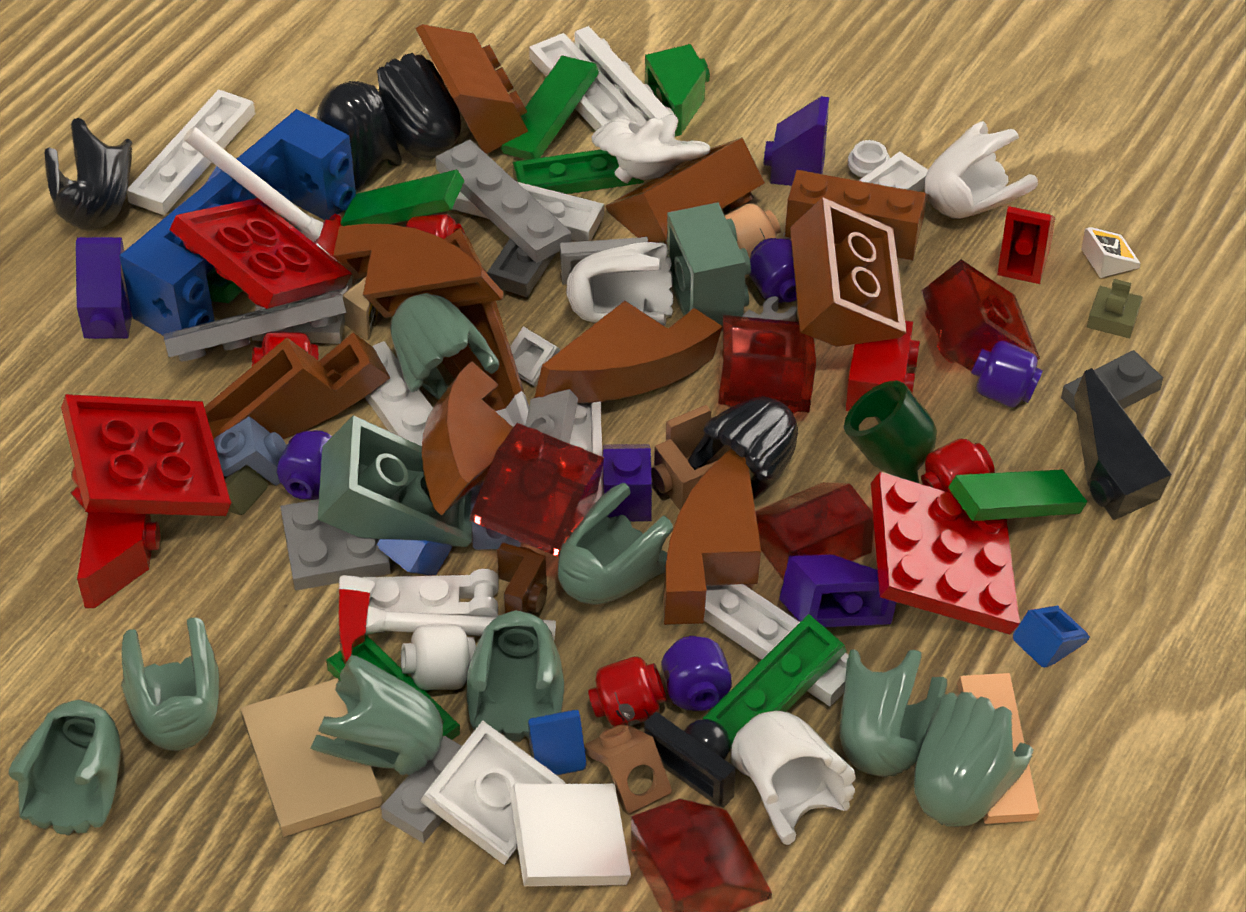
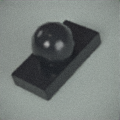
(696, 755)

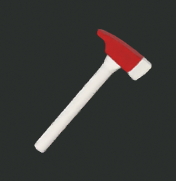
(321, 233)
(360, 619)

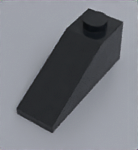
(1117, 458)

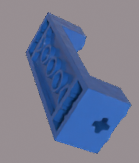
(297, 158)

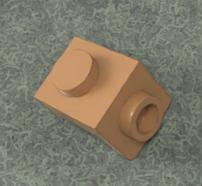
(674, 473)

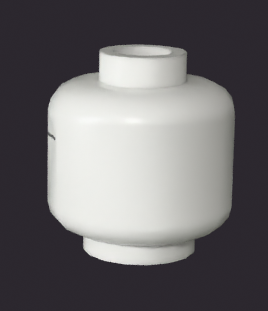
(438, 657)

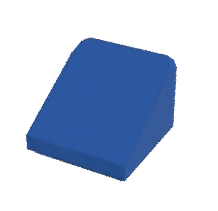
(416, 555)
(1049, 635)
(558, 742)

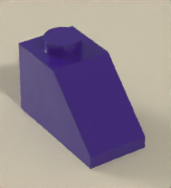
(799, 143)
(101, 288)
(631, 466)
(834, 592)

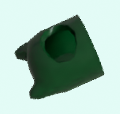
(903, 432)

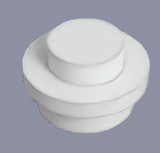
(866, 157)

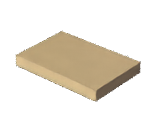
(301, 782)

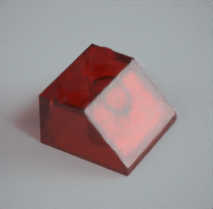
(973, 315)
(766, 361)
(538, 489)
(816, 522)
(696, 859)

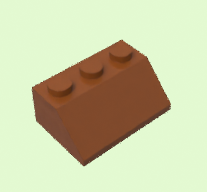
(475, 85)
(720, 176)
(886, 204)
(846, 276)

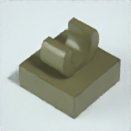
(1115, 309)

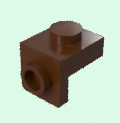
(526, 578)

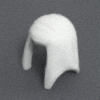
(969, 179)
(620, 274)
(791, 769)

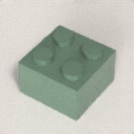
(707, 262)

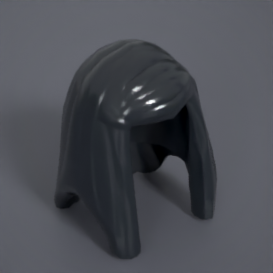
(419, 106)
(360, 113)
(100, 183)
(755, 429)

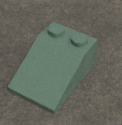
(379, 490)

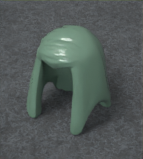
(426, 332)
(608, 555)
(514, 675)
(174, 700)
(385, 721)
(876, 723)
(967, 759)
(69, 769)

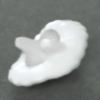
(646, 150)

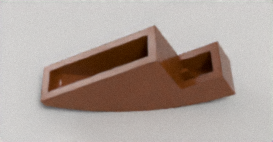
(410, 263)
(629, 355)
(295, 391)
(461, 438)
(712, 540)

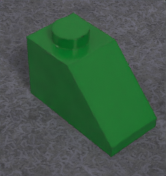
(678, 81)

